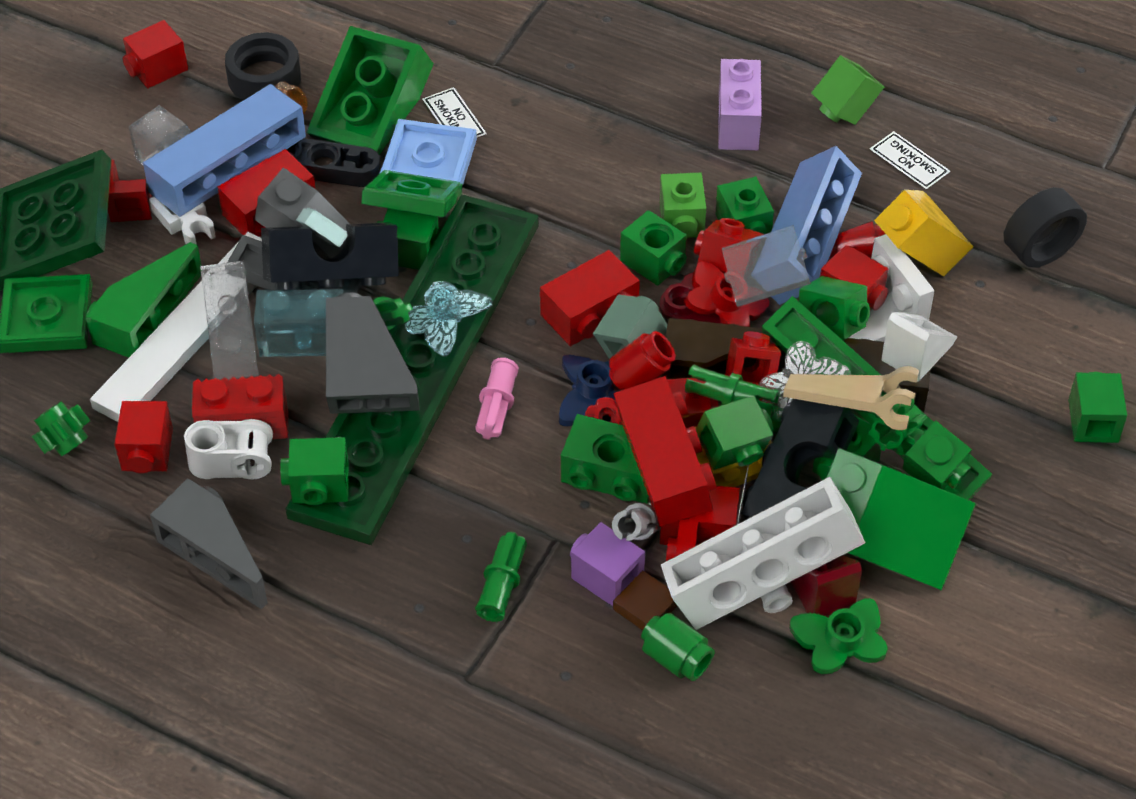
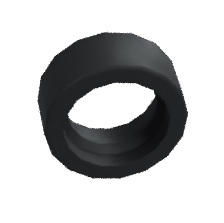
(259, 48)
(1045, 227)

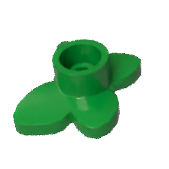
(841, 636)

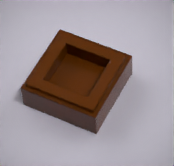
(644, 600)

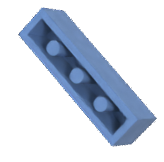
(224, 148)
(818, 208)

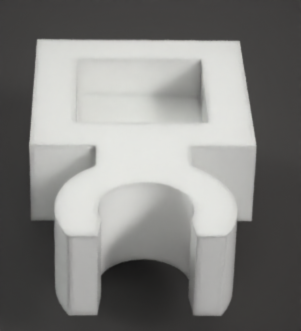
(190, 223)

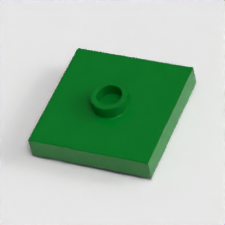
(412, 193)
(45, 313)

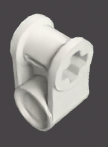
(225, 449)

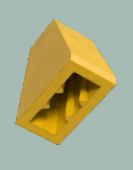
(923, 231)

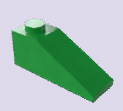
(142, 301)

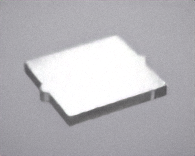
(765, 266)

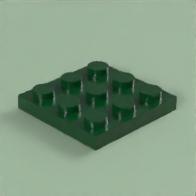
(54, 217)

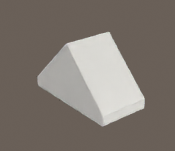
(914, 342)

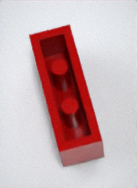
(665, 450)

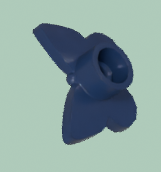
(589, 382)

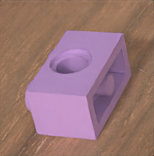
(739, 104)

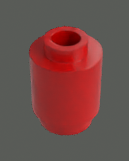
(641, 360)

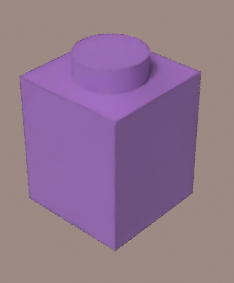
(605, 562)

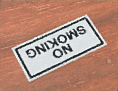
(452, 111)
(910, 160)

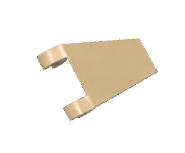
(857, 392)

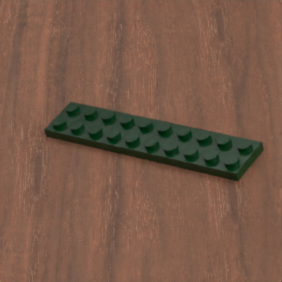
(474, 253)

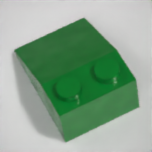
(370, 89)
(901, 518)

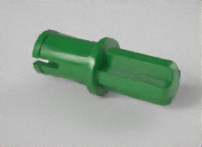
(393, 311)
(501, 577)

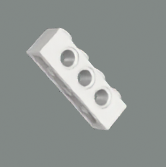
(762, 553)

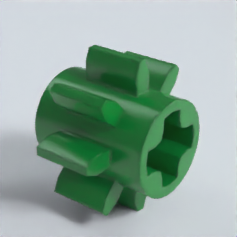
(61, 428)
(899, 439)

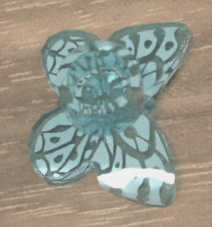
(442, 312)

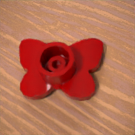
(716, 296)

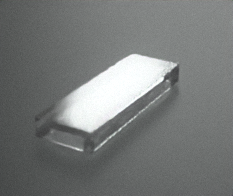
(229, 320)

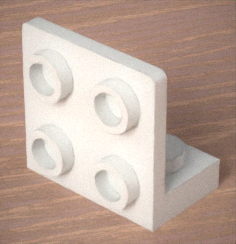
(907, 289)

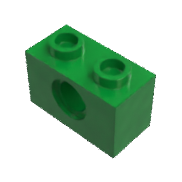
(601, 460)

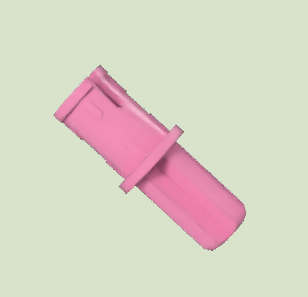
(496, 398)

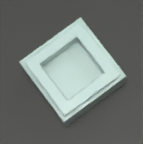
(322, 227)

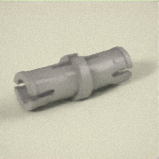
(637, 526)

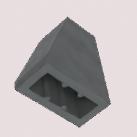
(363, 360)

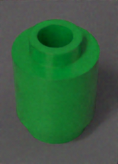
(677, 646)

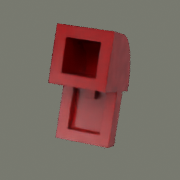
(699, 528)

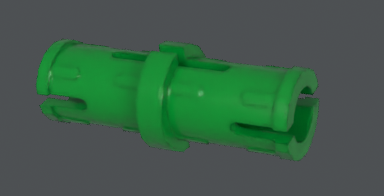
(729, 388)

